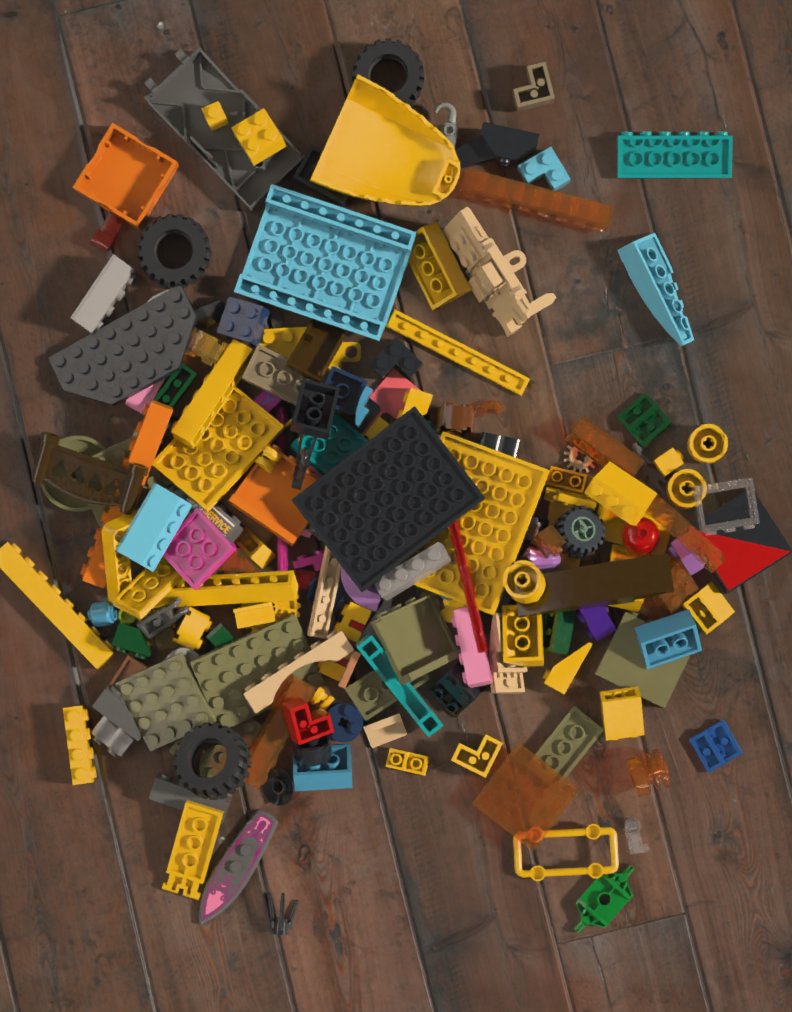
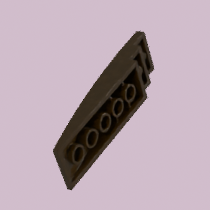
(602, 585)

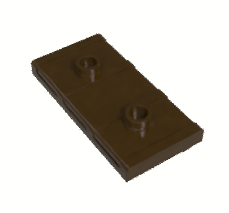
(316, 350)

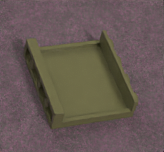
(415, 638)
(626, 667)

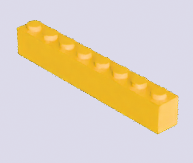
(236, 589)
(54, 607)

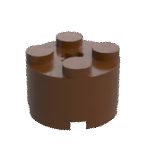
(455, 419)

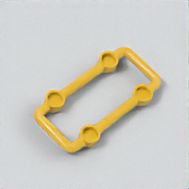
(595, 870)

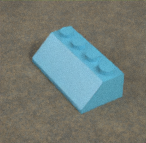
(153, 527)

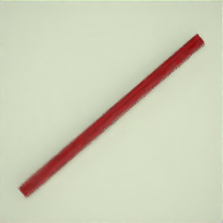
(466, 583)

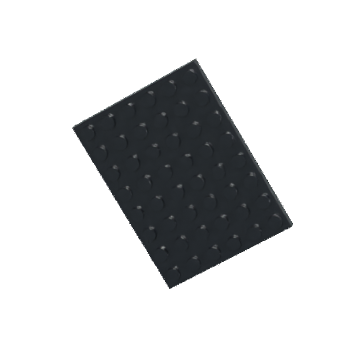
(388, 499)

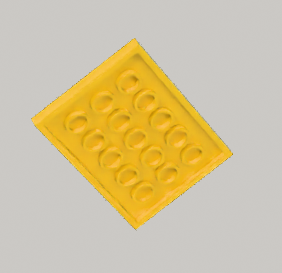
(222, 453)

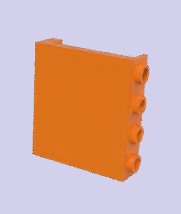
(268, 498)

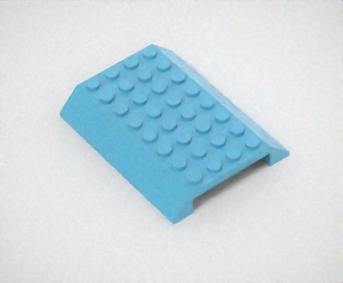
(326, 262)

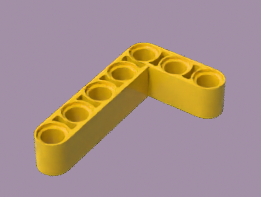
(116, 564)

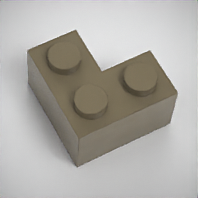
(539, 90)

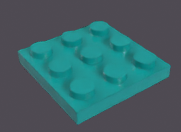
(328, 453)

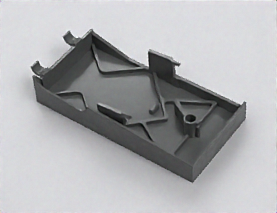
(180, 104)

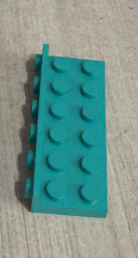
(674, 155)

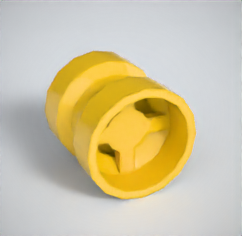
(268, 459)
(321, 699)

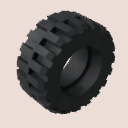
(396, 52)
(167, 226)
(193, 748)

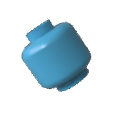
(102, 614)

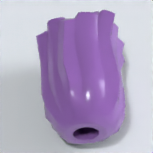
(537, 558)

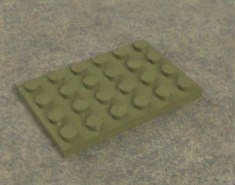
(233, 667)

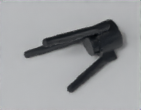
(281, 926)

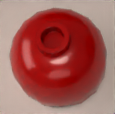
(640, 538)

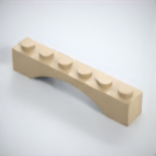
(333, 650)

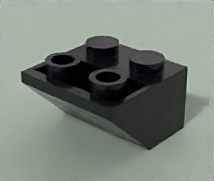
(453, 692)

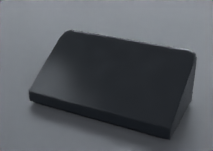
(209, 314)

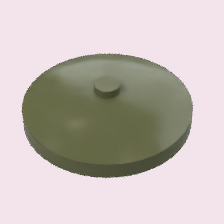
(82, 444)

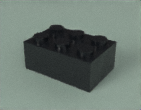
(304, 175)

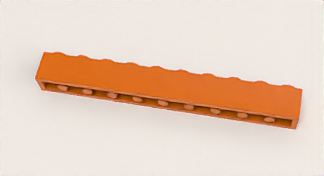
(142, 451)

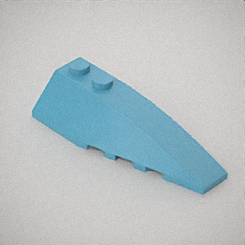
(652, 277)

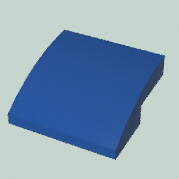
(716, 746)

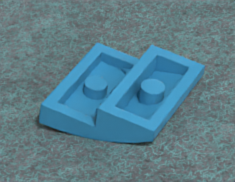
(362, 412)

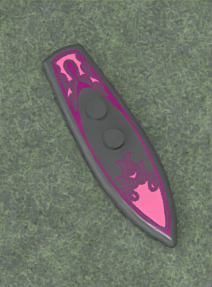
(236, 865)

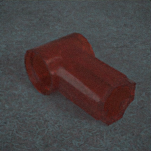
(105, 236)

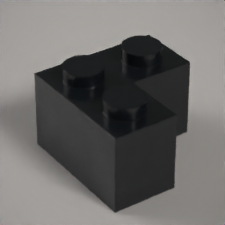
(398, 356)

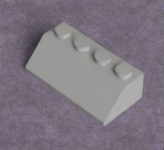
(103, 295)

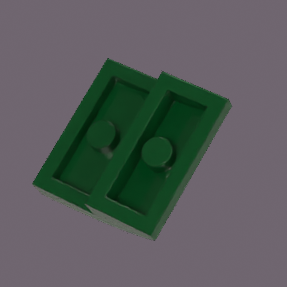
(644, 420)

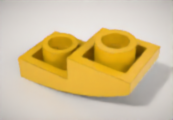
(407, 761)

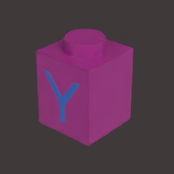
(268, 401)

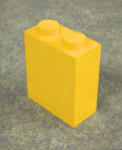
(622, 713)

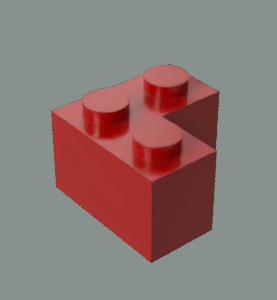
(306, 725)

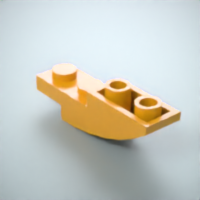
(568, 480)

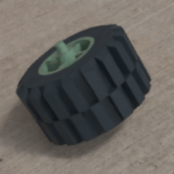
(581, 531)

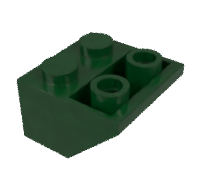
(131, 639)

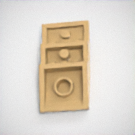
(505, 677)

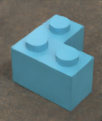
(545, 165)

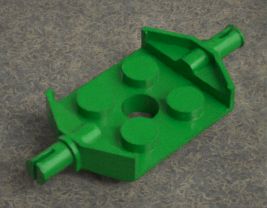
(594, 912)

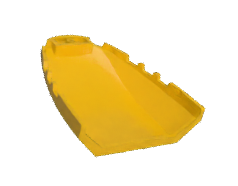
(386, 151)

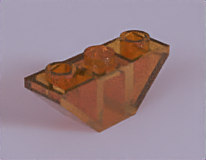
(239, 563)

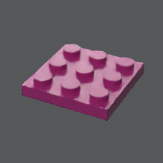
(198, 549)

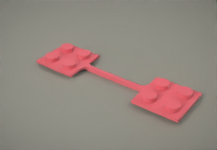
(390, 395)

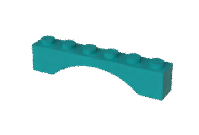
(406, 693)

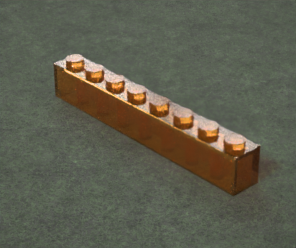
(537, 199)

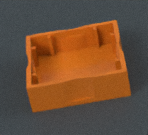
(126, 176)

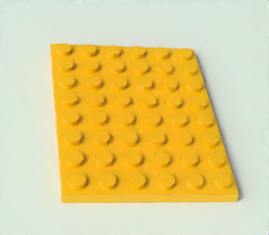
(491, 529)

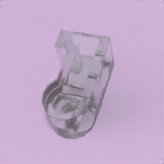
(633, 837)

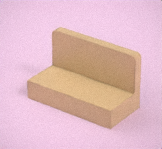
(385, 730)

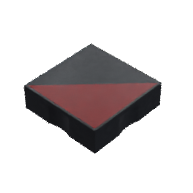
(746, 550)

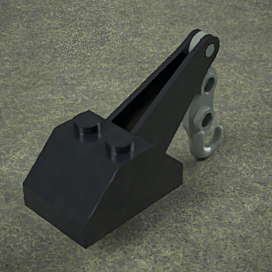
(496, 142)

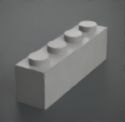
(413, 571)

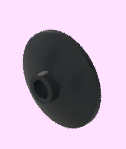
(274, 791)

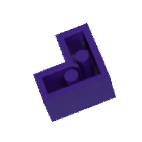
(597, 622)

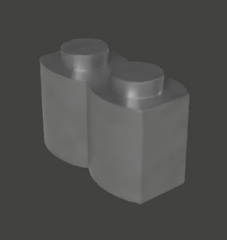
(112, 737)

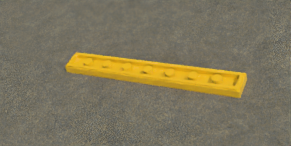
(457, 352)

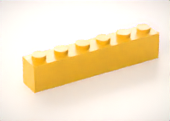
(212, 394)

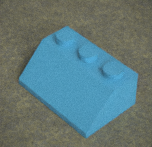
(668, 639)
(333, 775)

